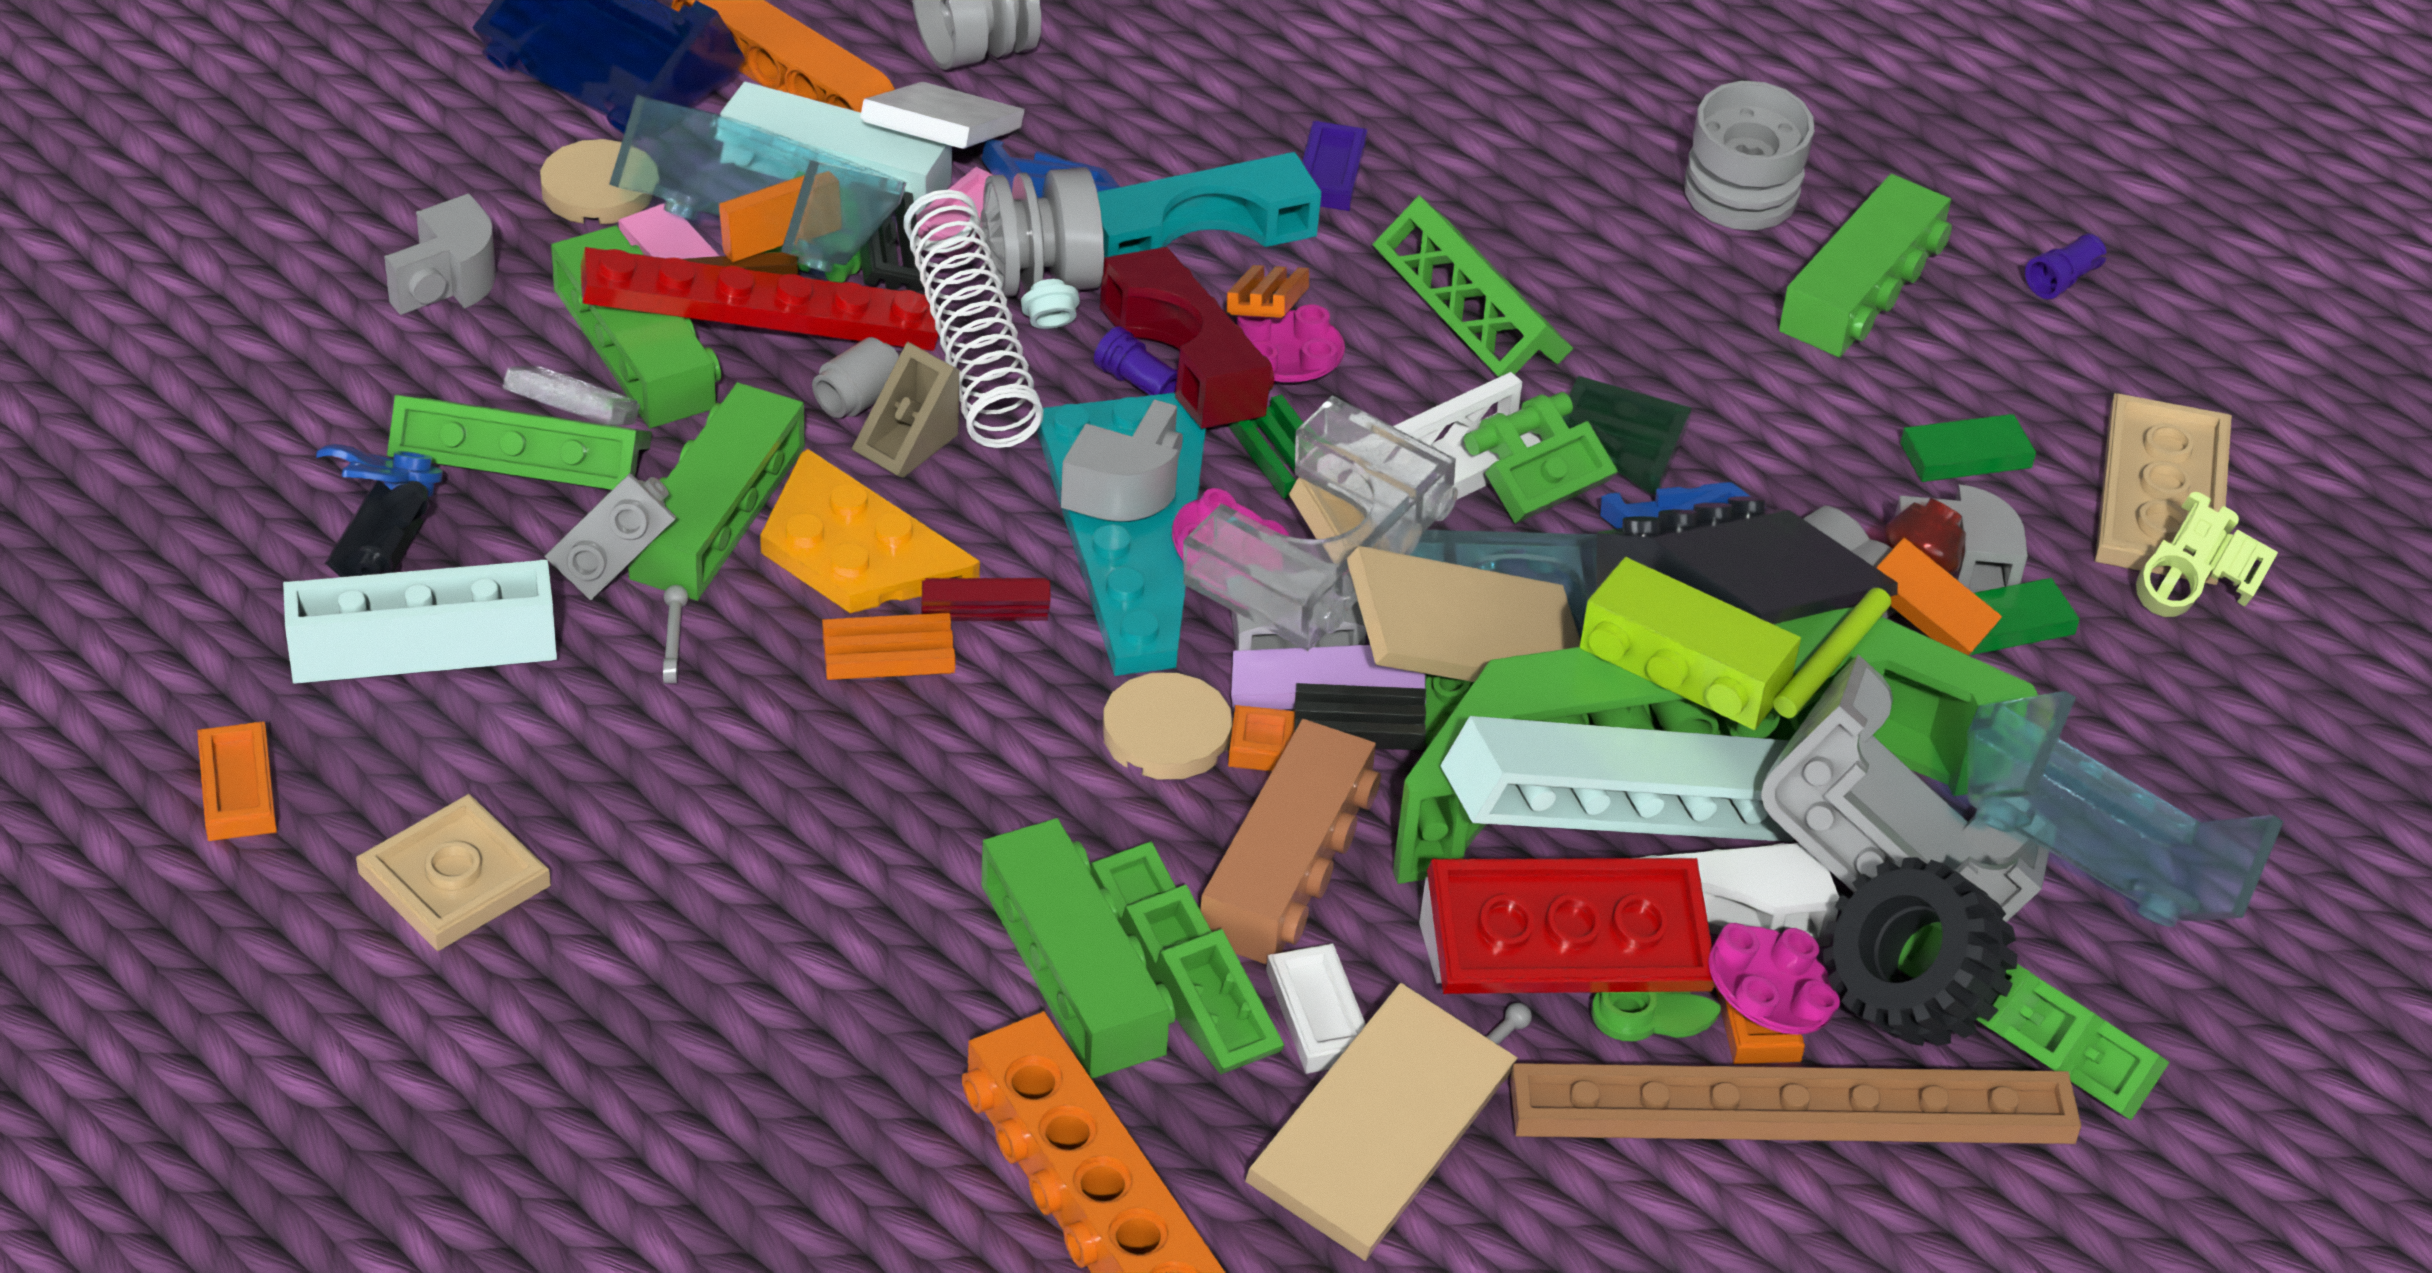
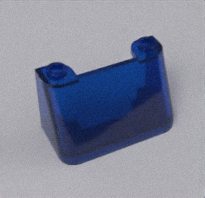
(612, 50)

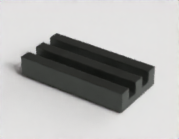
(880, 254)
(1379, 714)

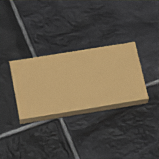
(2150, 468)
(1454, 616)
(1381, 1121)

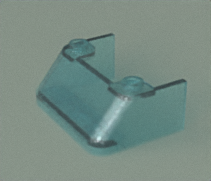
(710, 158)
(2104, 822)

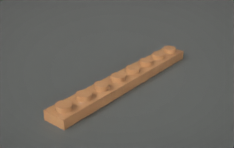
(1793, 1103)

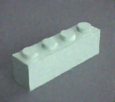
(841, 131)
(419, 621)

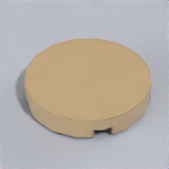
(578, 182)
(1167, 725)

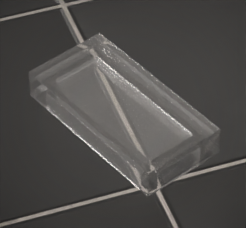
(571, 395)

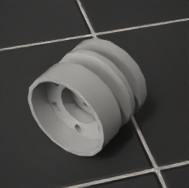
(964, 30)
(1748, 155)
(1049, 231)

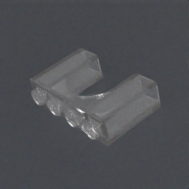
(1306, 584)

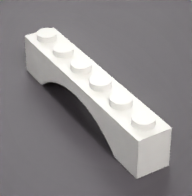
(1748, 886)

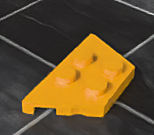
(854, 540)

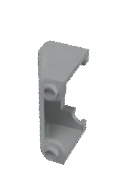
(1864, 806)

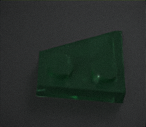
(1633, 427)

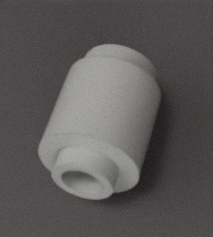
(854, 378)

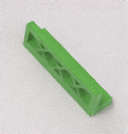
(1486, 281)
(515, 442)

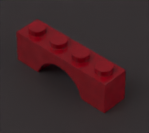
(1219, 368)

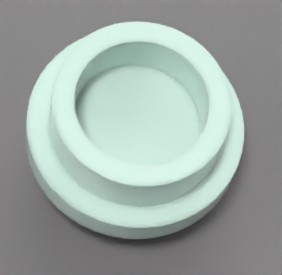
(1050, 304)

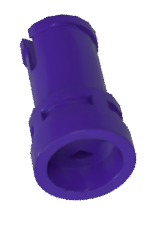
(2058, 269)
(1128, 360)

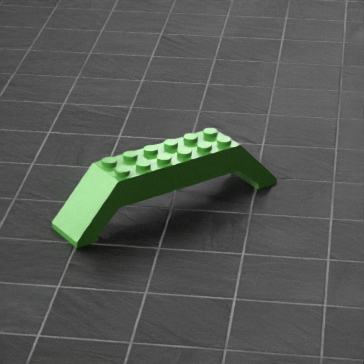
(1926, 730)

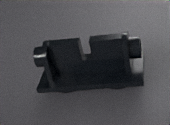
(380, 530)

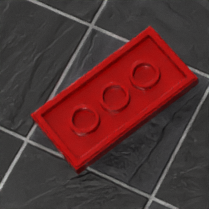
(1570, 925)

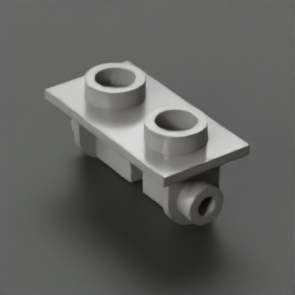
(612, 534)

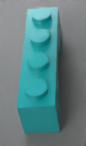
(1259, 198)

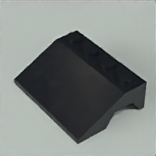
(1745, 557)

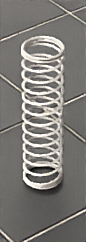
(997, 393)

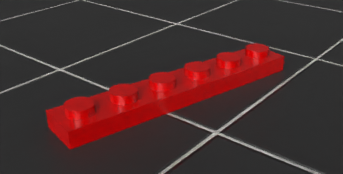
(755, 298)

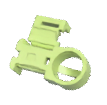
(2213, 551)

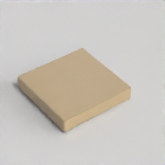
(453, 872)

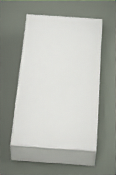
(1315, 1004)

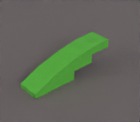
(1196, 965)
(2058, 1032)

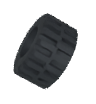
(1959, 981)

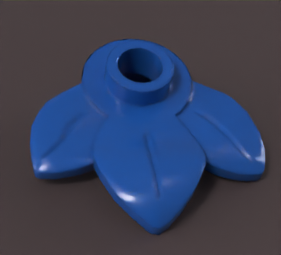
(393, 471)

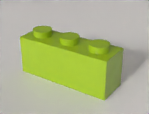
(1689, 642)

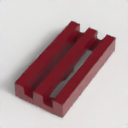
(987, 598)

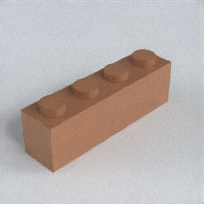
(1290, 840)

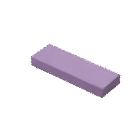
(1270, 675)

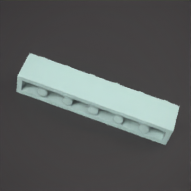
(1613, 779)

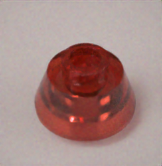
(1932, 531)

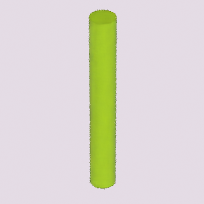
(1832, 653)

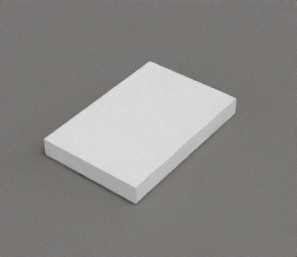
(941, 114)

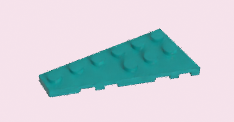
(1133, 564)

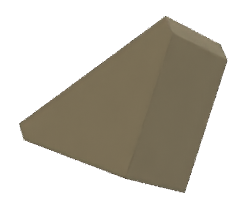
(912, 414)

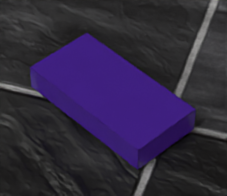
(1334, 161)

